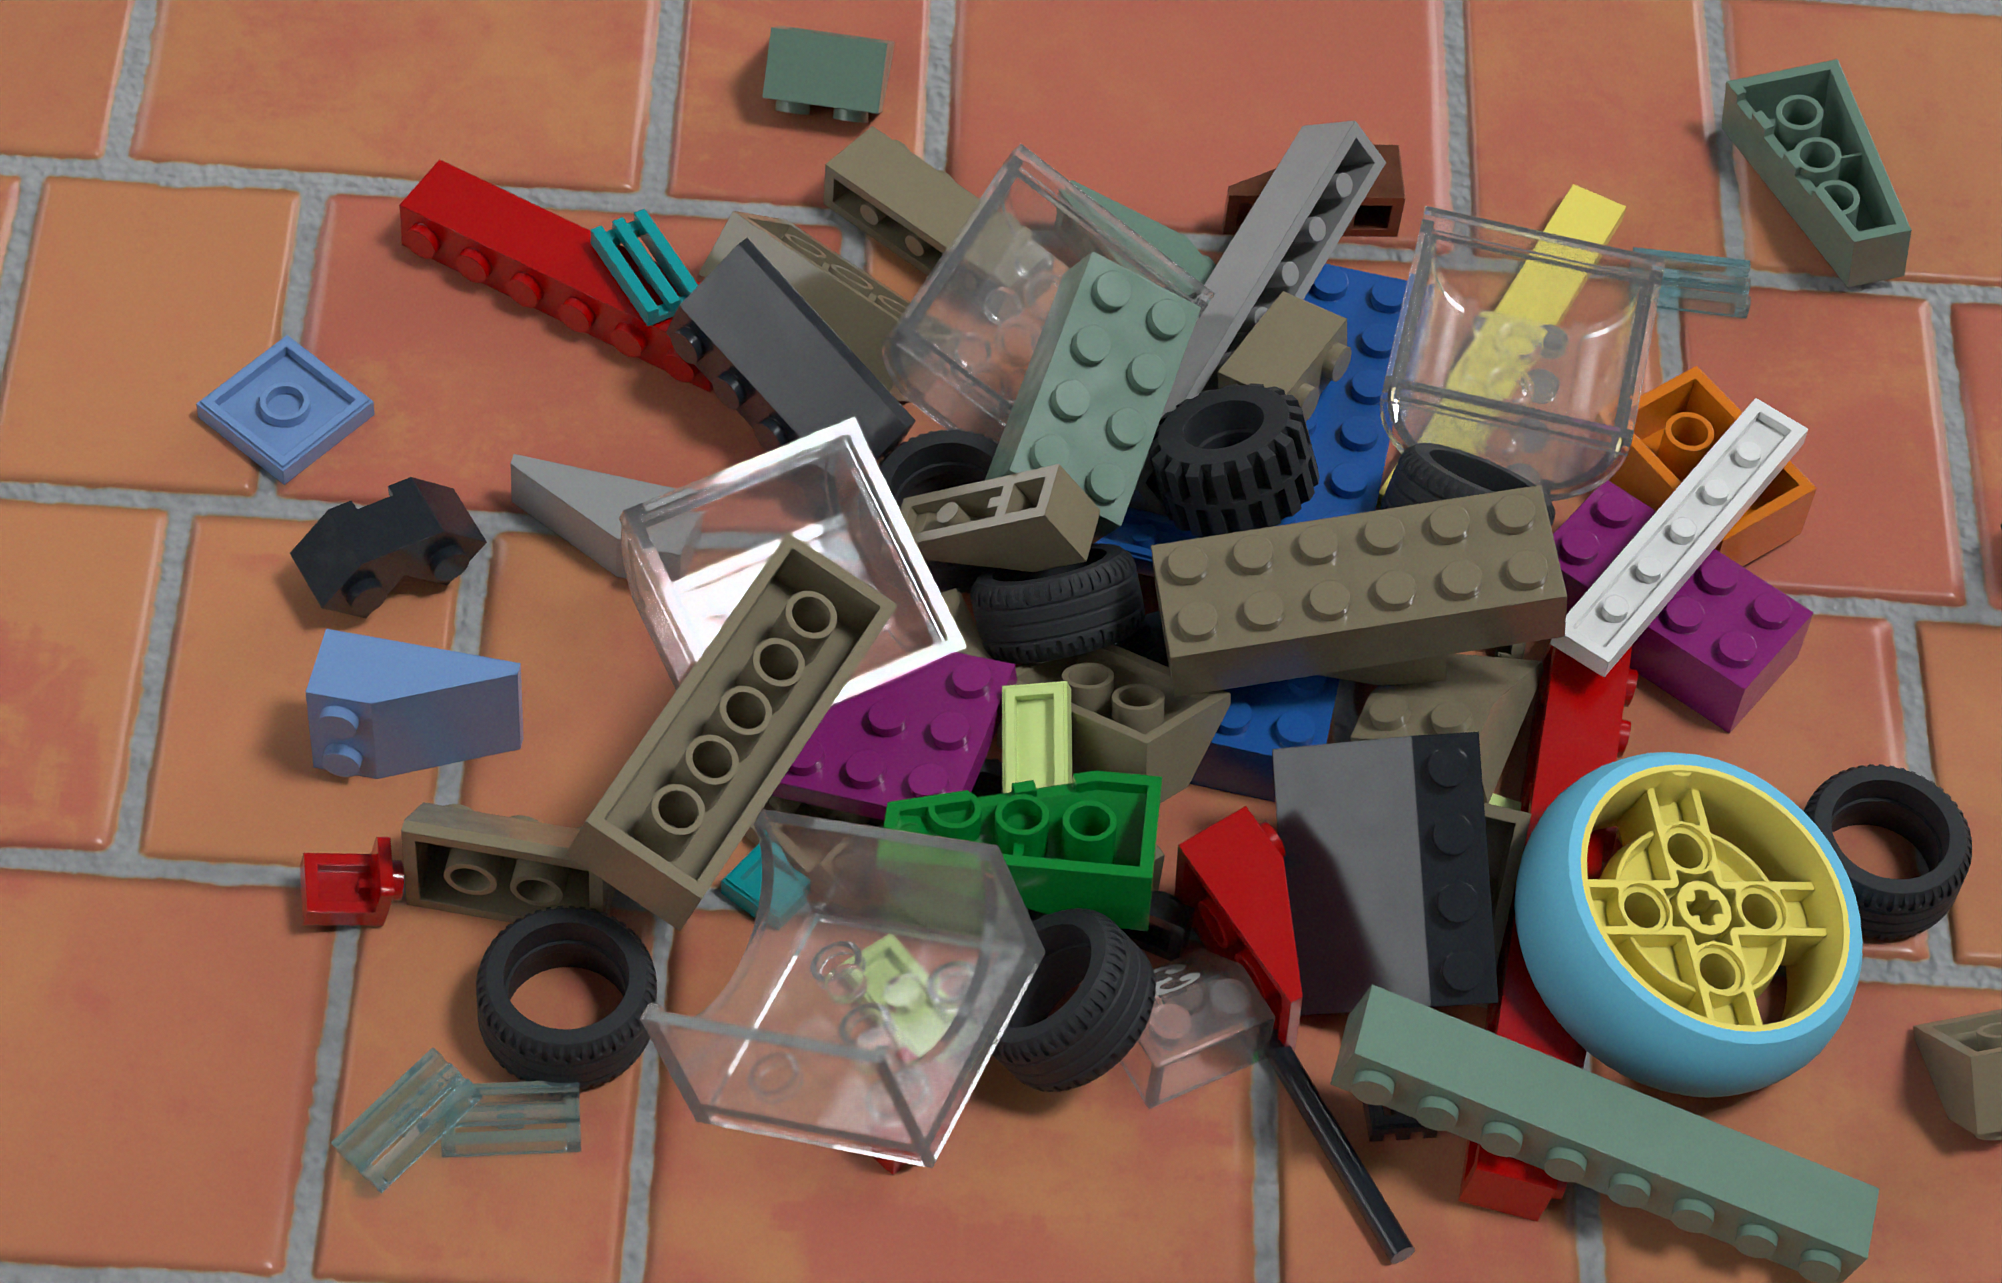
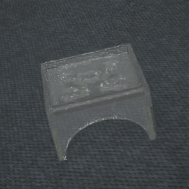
(861, 992)

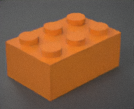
(1675, 432)

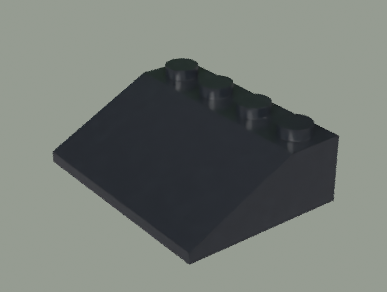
(1387, 870)

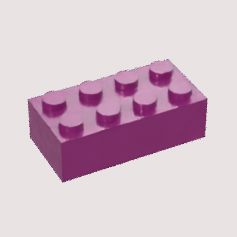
(1718, 635)

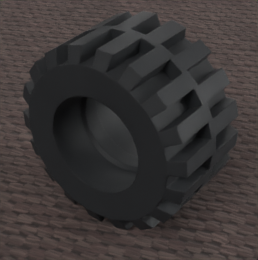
(1234, 460)

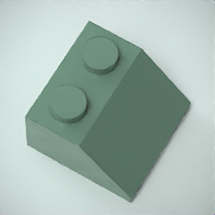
(827, 71)

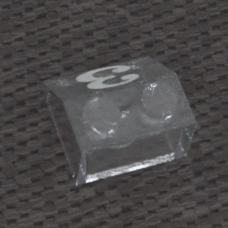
(1200, 1028)

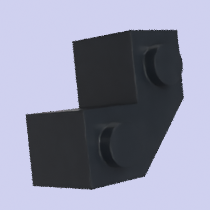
(364, 552)

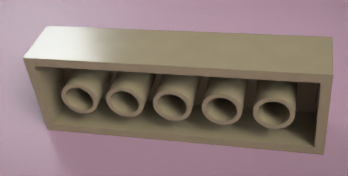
(1359, 590)
(731, 731)

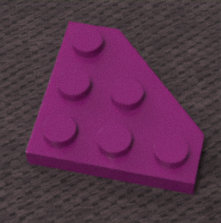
(903, 738)

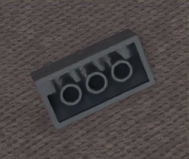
(780, 358)

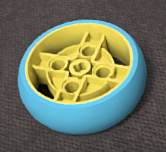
(1688, 924)

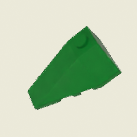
(1062, 843)

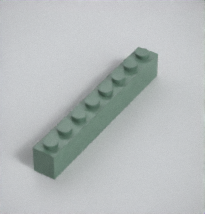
(1605, 1137)

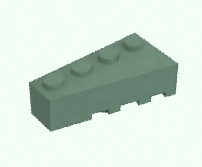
(1822, 166)

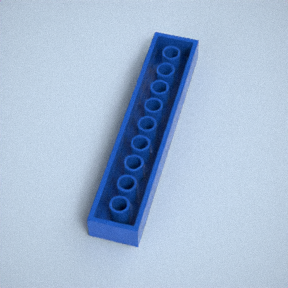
(1350, 463)

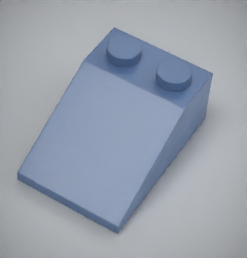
(408, 706)

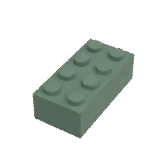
(1098, 383)

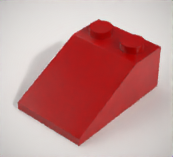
(1243, 908)

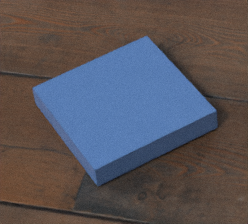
(285, 409)

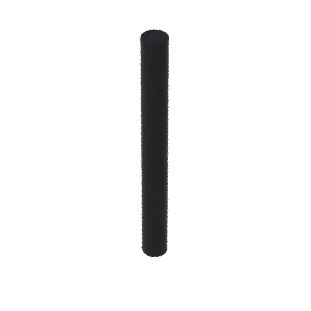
(1339, 1151)

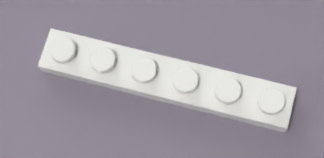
(1679, 537)

